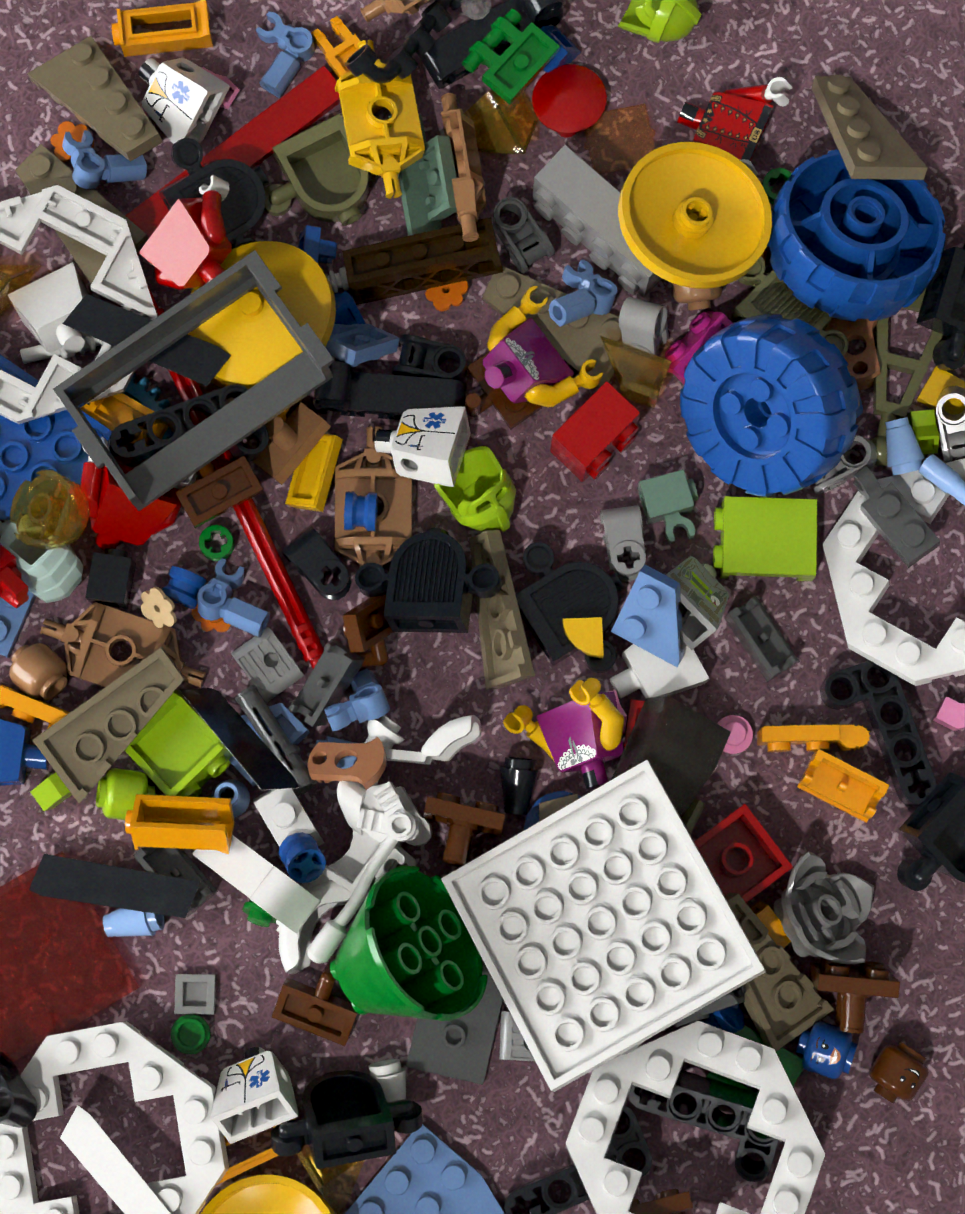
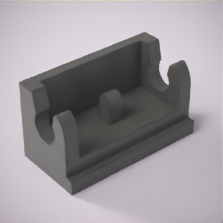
(761, 639)
(327, 683)
(177, 864)

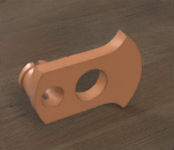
(866, 361)
(366, 770)

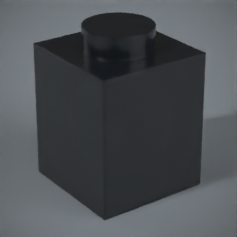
(111, 578)

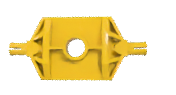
(378, 144)

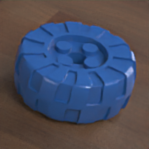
(854, 241)
(769, 405)

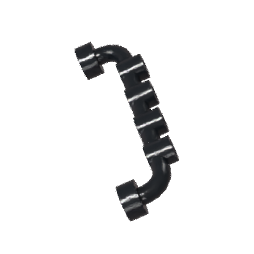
(417, 40)

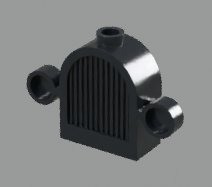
(246, 188)
(945, 309)
(429, 584)
(567, 592)
(937, 834)
(346, 1121)

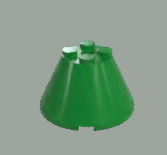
(409, 952)

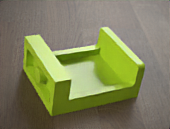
(766, 537)
(179, 749)

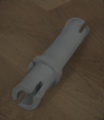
(251, 704)

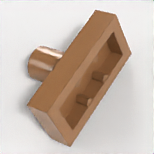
(290, 442)

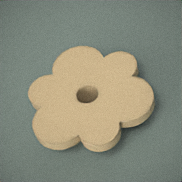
(158, 607)

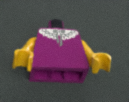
(527, 363)
(577, 733)

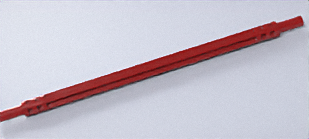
(261, 542)

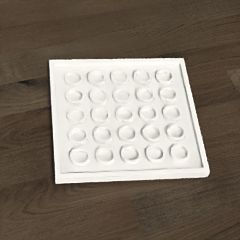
(602, 926)

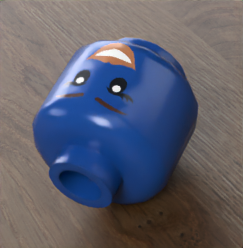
(826, 1050)

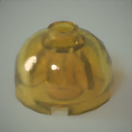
(49, 511)

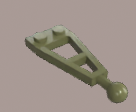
(888, 410)

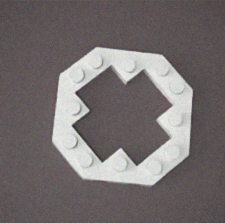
(117, 280)
(861, 589)
(656, 1069)
(153, 1075)

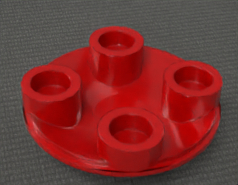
(569, 99)

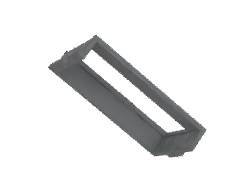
(226, 425)

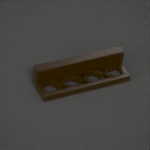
(420, 258)

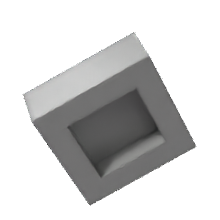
(195, 994)

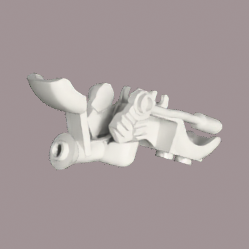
(379, 822)

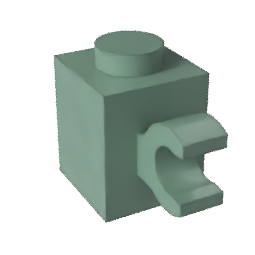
(667, 499)

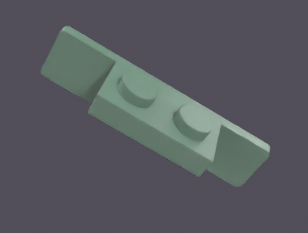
(428, 186)

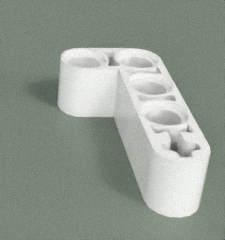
(262, 883)

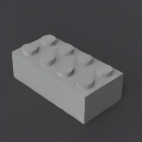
(589, 214)

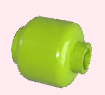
(118, 791)

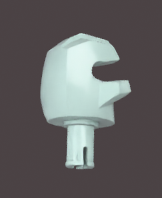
(47, 573)

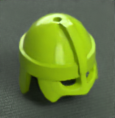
(661, 19)
(482, 492)

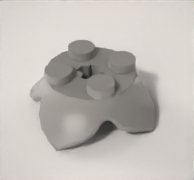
(824, 911)

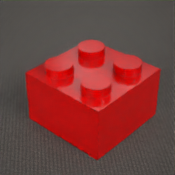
(595, 432)
(742, 855)

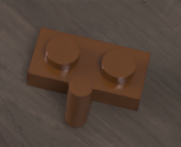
(511, 412)
(219, 491)
(366, 629)
(316, 1008)

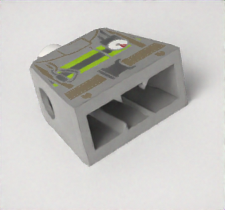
(701, 600)

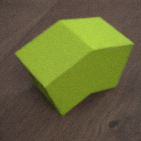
(925, 430)
(51, 792)

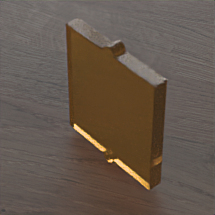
(619, 139)

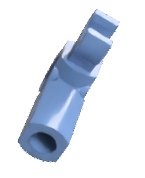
(297, 48)
(91, 168)
(593, 295)
(215, 602)
(365, 704)

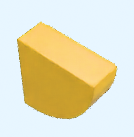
(585, 635)

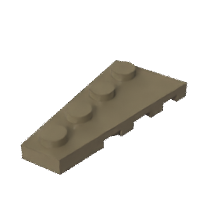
(45, 170)
(573, 341)
(499, 619)
(100, 729)
(781, 998)

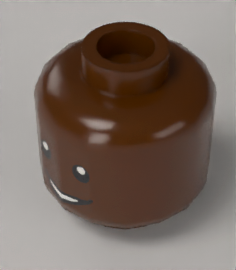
(898, 1072)

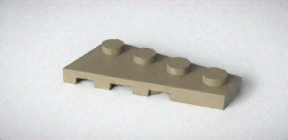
(97, 97)
(862, 133)

